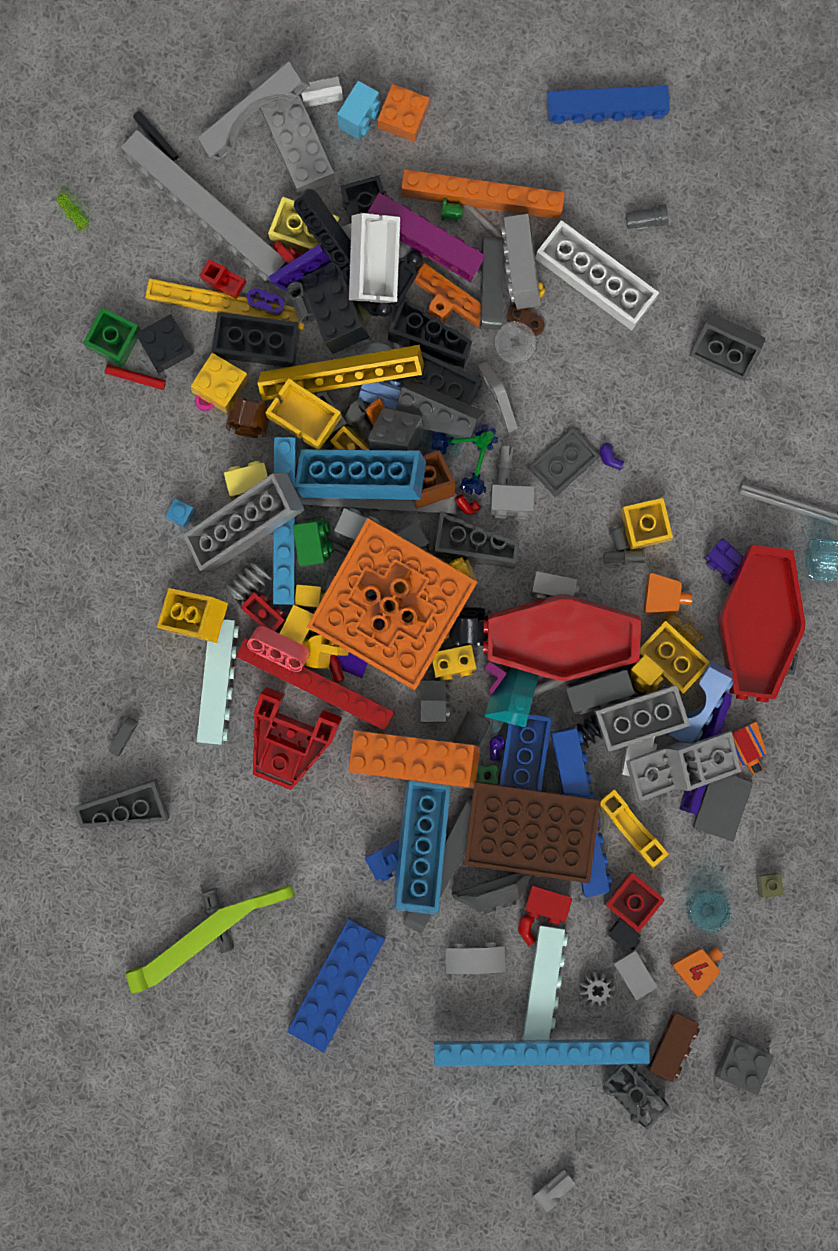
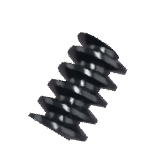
(589, 730)

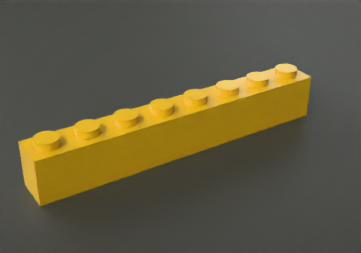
(344, 371)

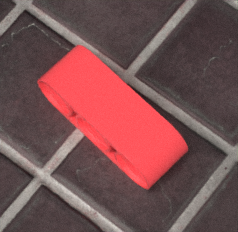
(278, 648)

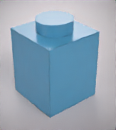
(180, 513)

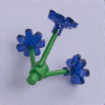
(483, 440)

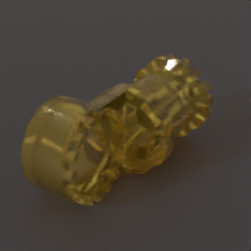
(686, 631)

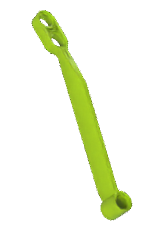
(198, 938)

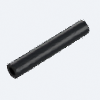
(155, 135)

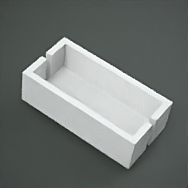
(374, 258)

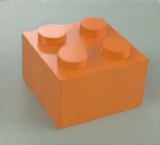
(403, 113)

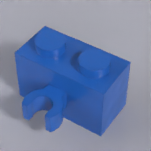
(384, 861)

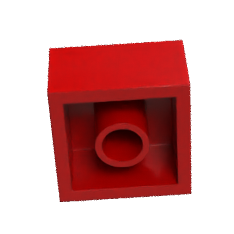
(634, 902)

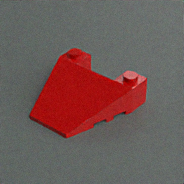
(285, 744)

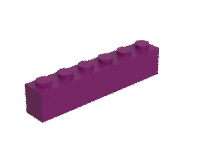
(430, 239)

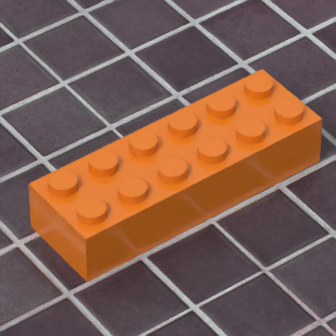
(414, 759)

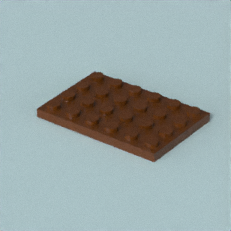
(532, 832)

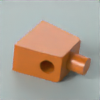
(664, 595)

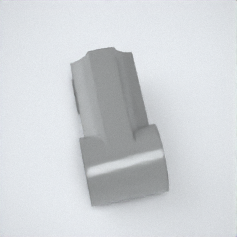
(552, 1191)

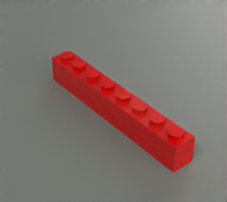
(323, 688)

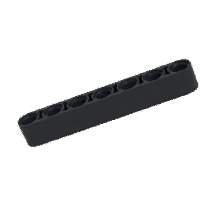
(328, 234)

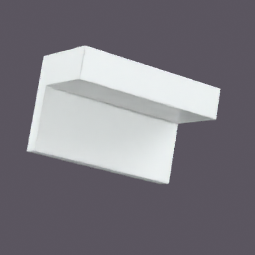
(322, 92)

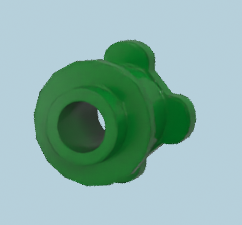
(451, 211)
(491, 769)

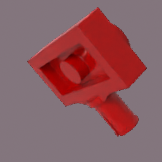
(288, 254)

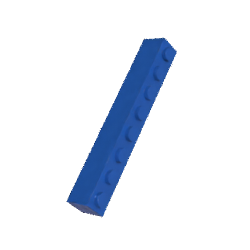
(575, 781)

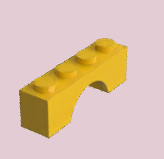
(632, 829)

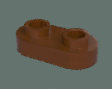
(527, 318)

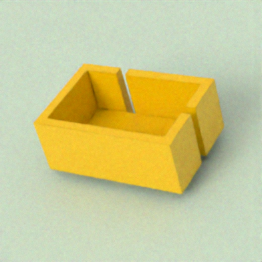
(303, 414)

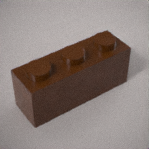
(673, 1046)

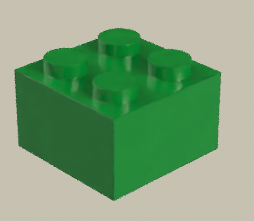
(112, 337)
(312, 541)

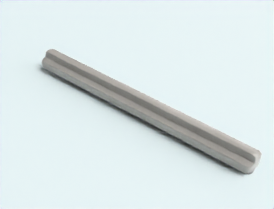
(789, 503)

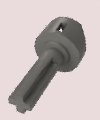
(355, 414)

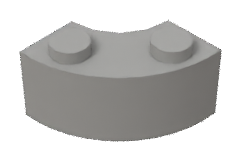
(475, 959)

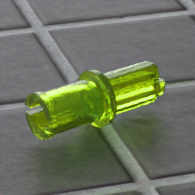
(72, 211)

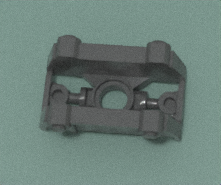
(641, 1084)

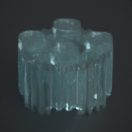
(822, 560)
(704, 900)

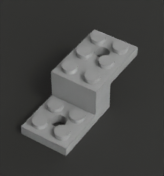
(683, 766)

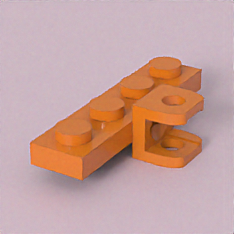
(447, 297)

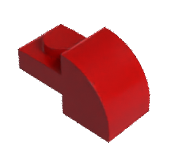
(221, 279)

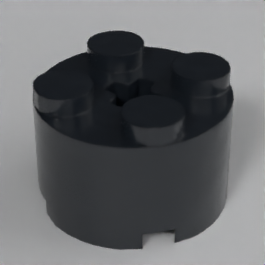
(469, 627)

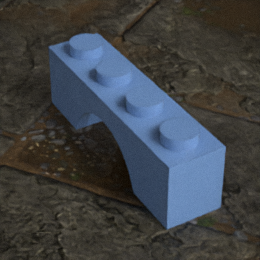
(714, 682)

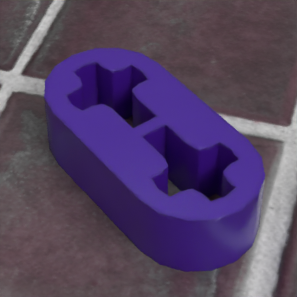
(264, 306)

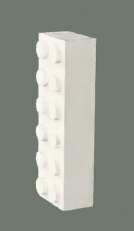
(596, 275)

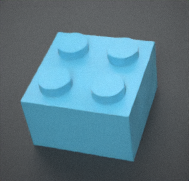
(359, 110)

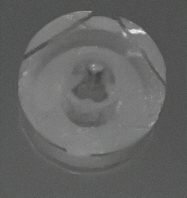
(504, 342)

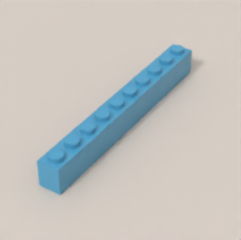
(541, 1052)

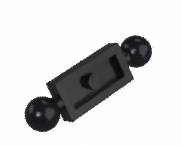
(406, 277)

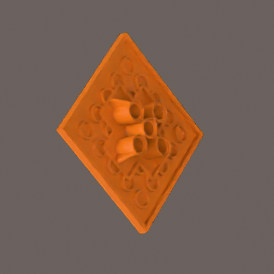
(432, 593)

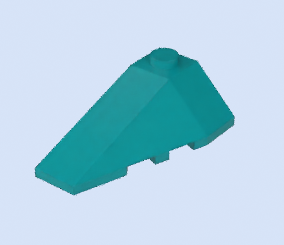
(513, 698)

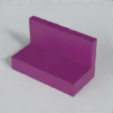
(496, 673)

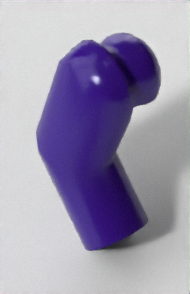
(608, 457)

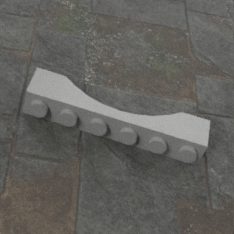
(222, 136)

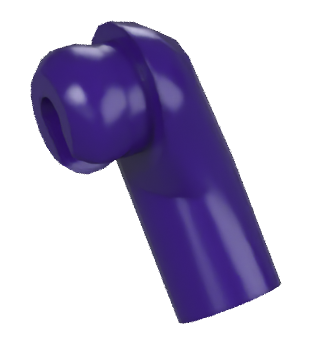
(496, 745)

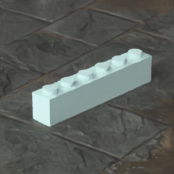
(216, 686)
(544, 982)

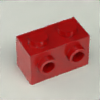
(262, 613)
(547, 904)

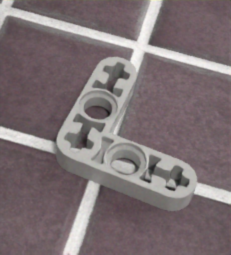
(500, 396)

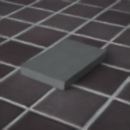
(564, 462)
(723, 807)

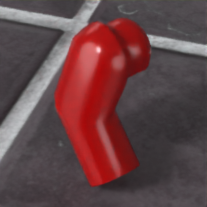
(465, 506)
(524, 929)

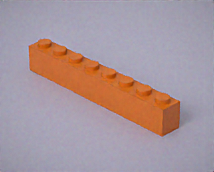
(482, 194)

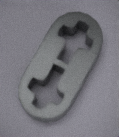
(123, 736)

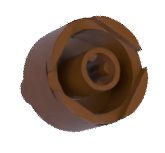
(247, 417)

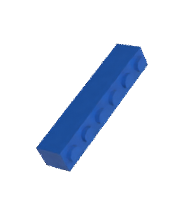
(607, 104)

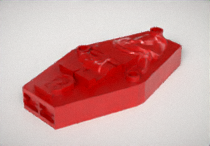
(761, 622)
(563, 637)

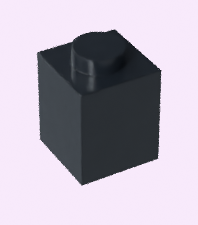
(624, 935)

